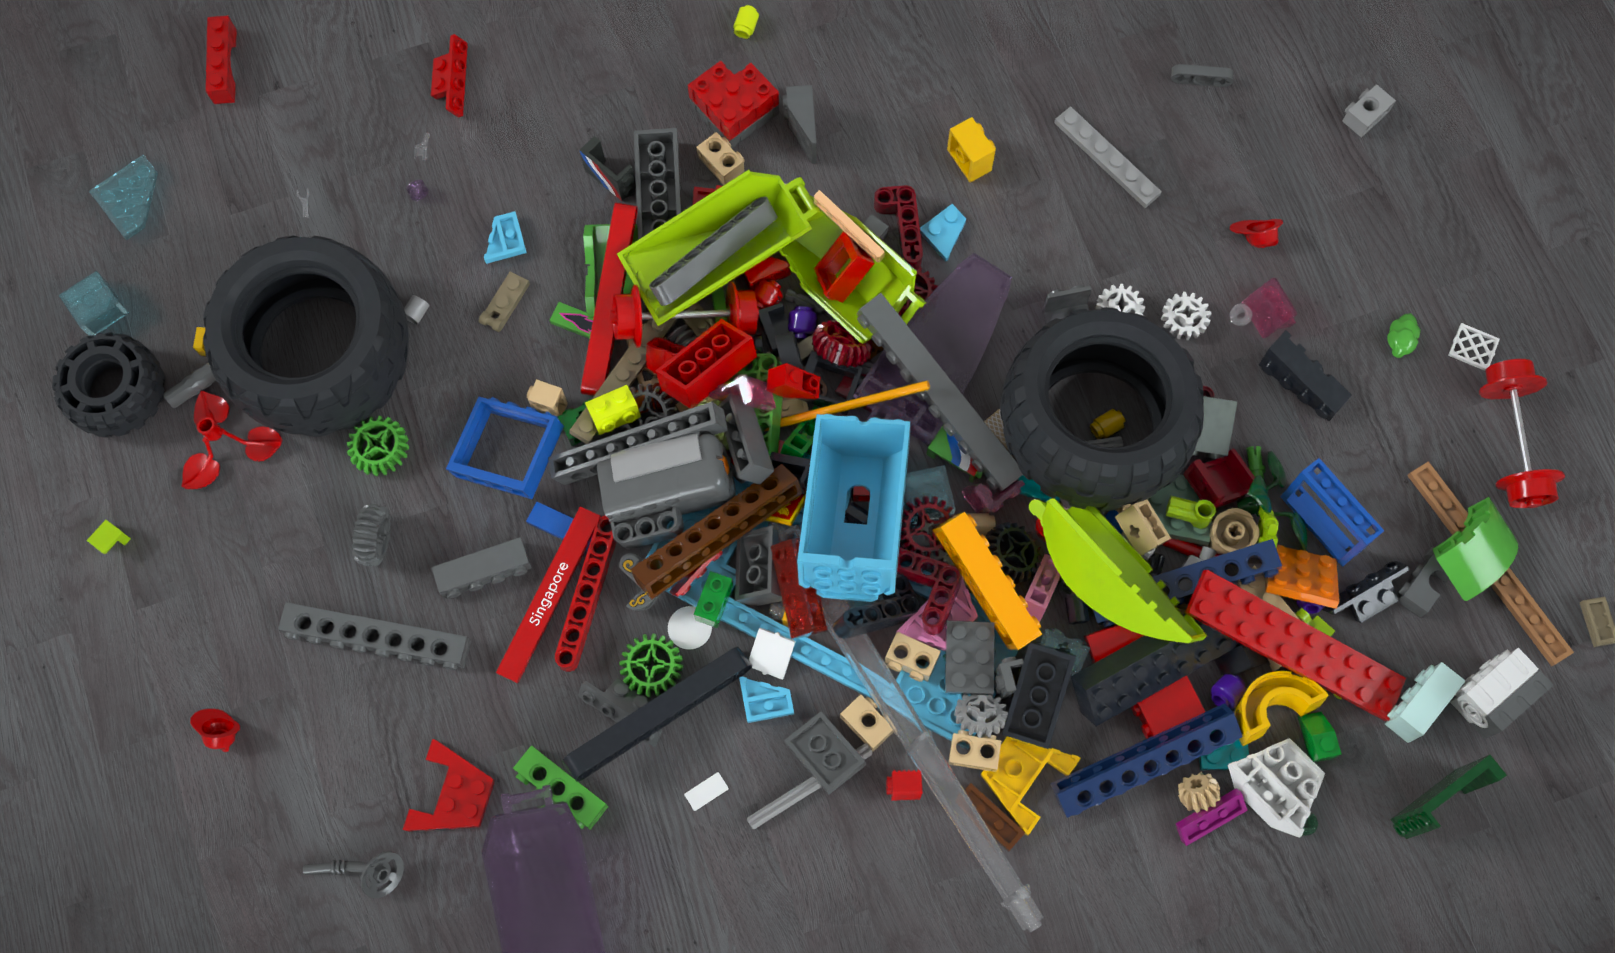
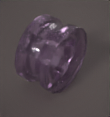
(417, 190)

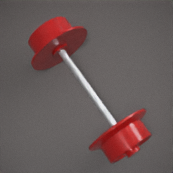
(628, 315)
(1510, 381)

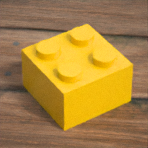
(971, 149)

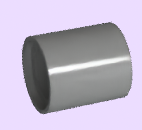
(415, 309)

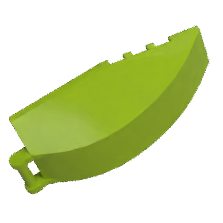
(890, 276)
(1110, 573)

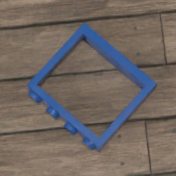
(471, 434)
(1343, 506)

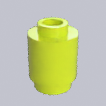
(745, 22)

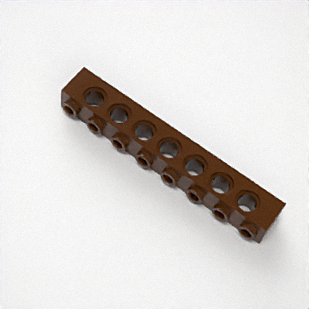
(715, 532)

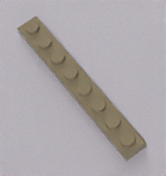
(623, 374)

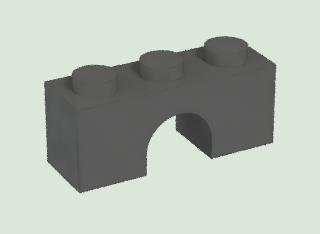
(1418, 594)

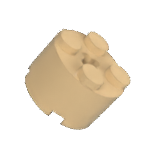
(1236, 521)

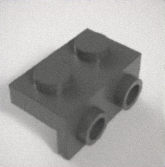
(1004, 680)

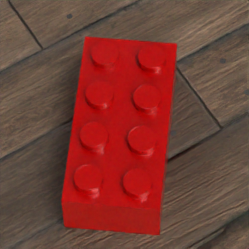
(706, 363)

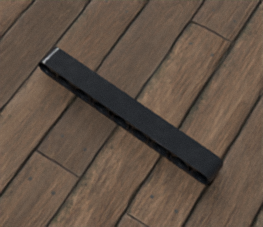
(656, 714)

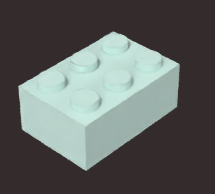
(1424, 701)

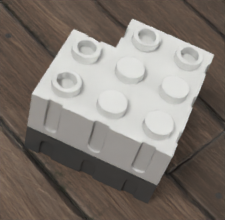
(1500, 692)

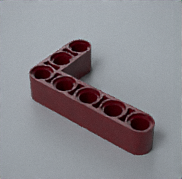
(936, 581)

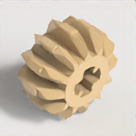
(1199, 792)

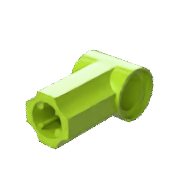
(1189, 511)

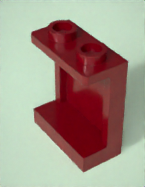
(1220, 479)

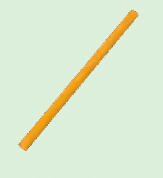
(855, 403)

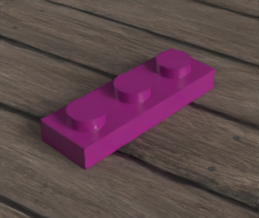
(1205, 821)

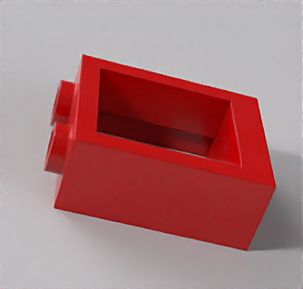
(832, 262)

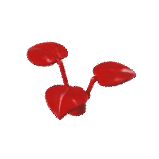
(212, 409)

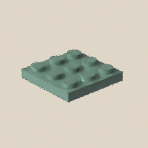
(1178, 528)

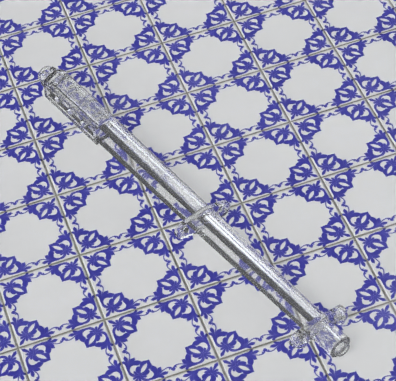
(928, 759)

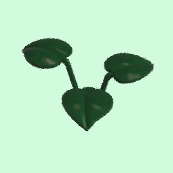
(1259, 497)

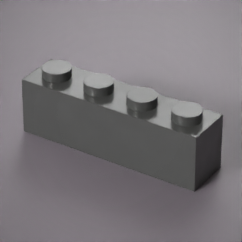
(746, 440)
(482, 568)

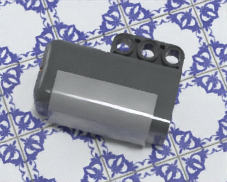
(662, 484)

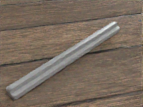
(794, 795)

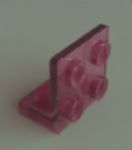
(751, 390)
(982, 499)

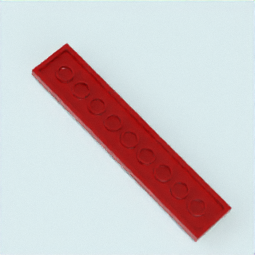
(1295, 645)

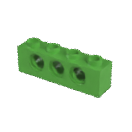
(534, 761)

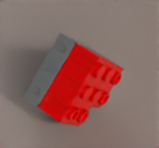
(732, 102)

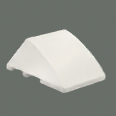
(1279, 785)

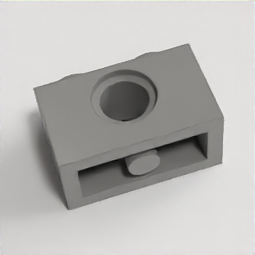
(1362, 120)

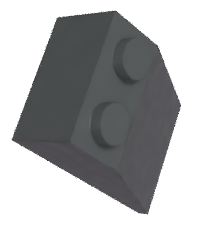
(799, 111)
(755, 568)

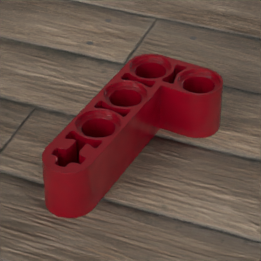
(905, 228)

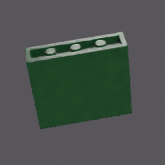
(1417, 816)

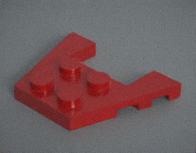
(461, 798)

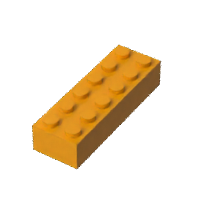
(987, 581)

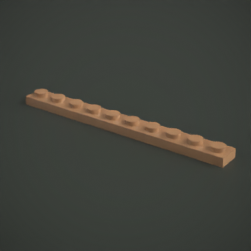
(1507, 586)

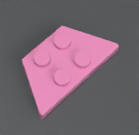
(961, 611)

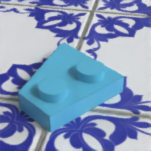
(944, 230)
(505, 238)
(764, 700)

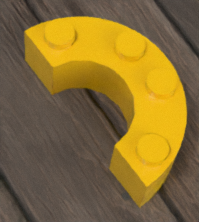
(1275, 689)

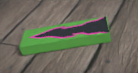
(572, 320)

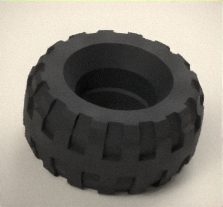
(125, 407)

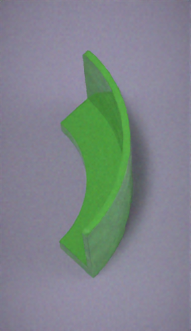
(595, 247)
(1478, 553)

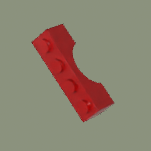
(219, 77)

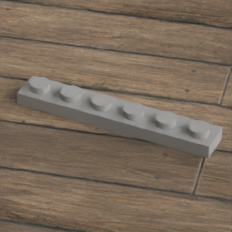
(1107, 157)

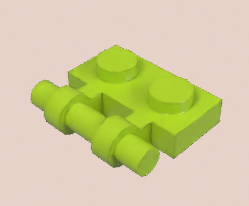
(1267, 526)

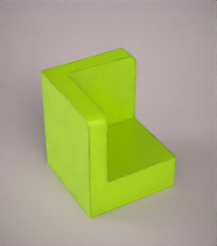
(106, 537)

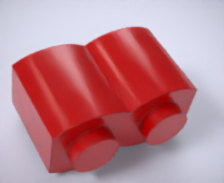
(659, 352)

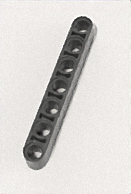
(713, 251)

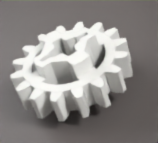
(1128, 300)
(1182, 318)

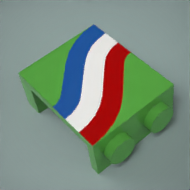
(947, 448)

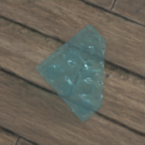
(128, 196)

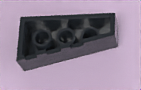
(1304, 377)

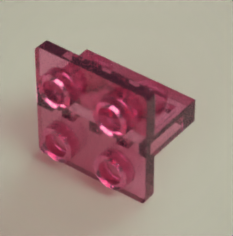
(1270, 308)

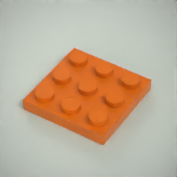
(1305, 577)

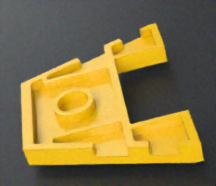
(1016, 772)

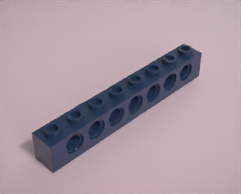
(1265, 551)
(1154, 749)

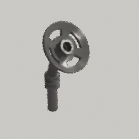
(376, 870)

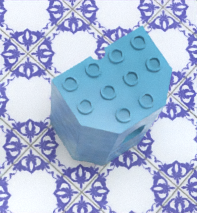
(852, 558)

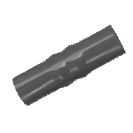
(189, 386)

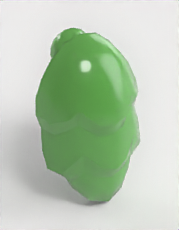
(1403, 335)

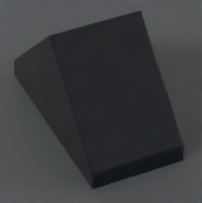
(1239, 661)

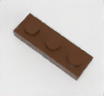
(999, 824)

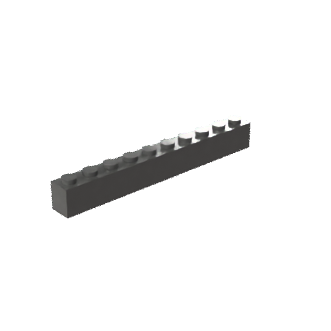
(943, 396)

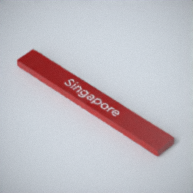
(548, 595)

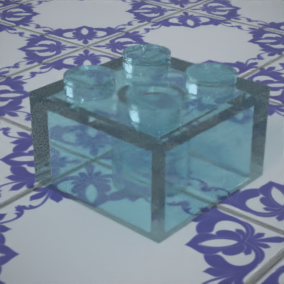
(93, 304)
(930, 483)

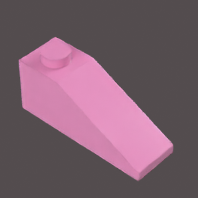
(1042, 588)

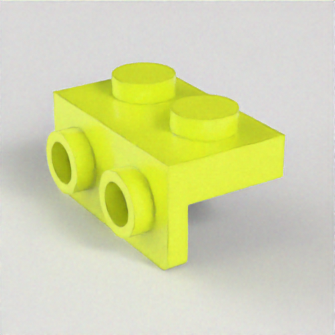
(613, 409)

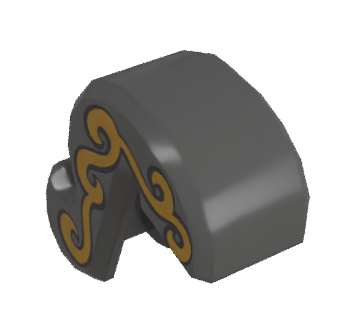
(641, 601)

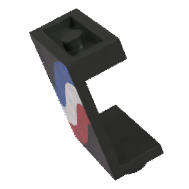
(593, 160)

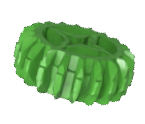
(387, 432)
(652, 646)

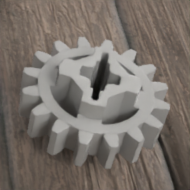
(980, 714)

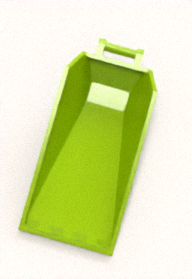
(681, 234)

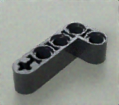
(889, 612)

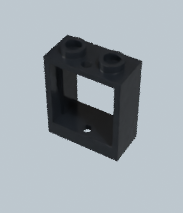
(852, 372)

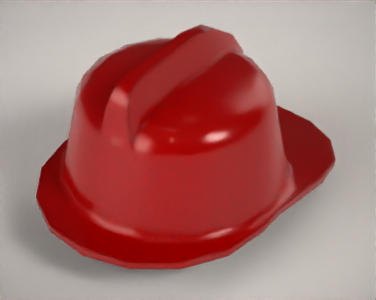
(1259, 232)
(215, 728)

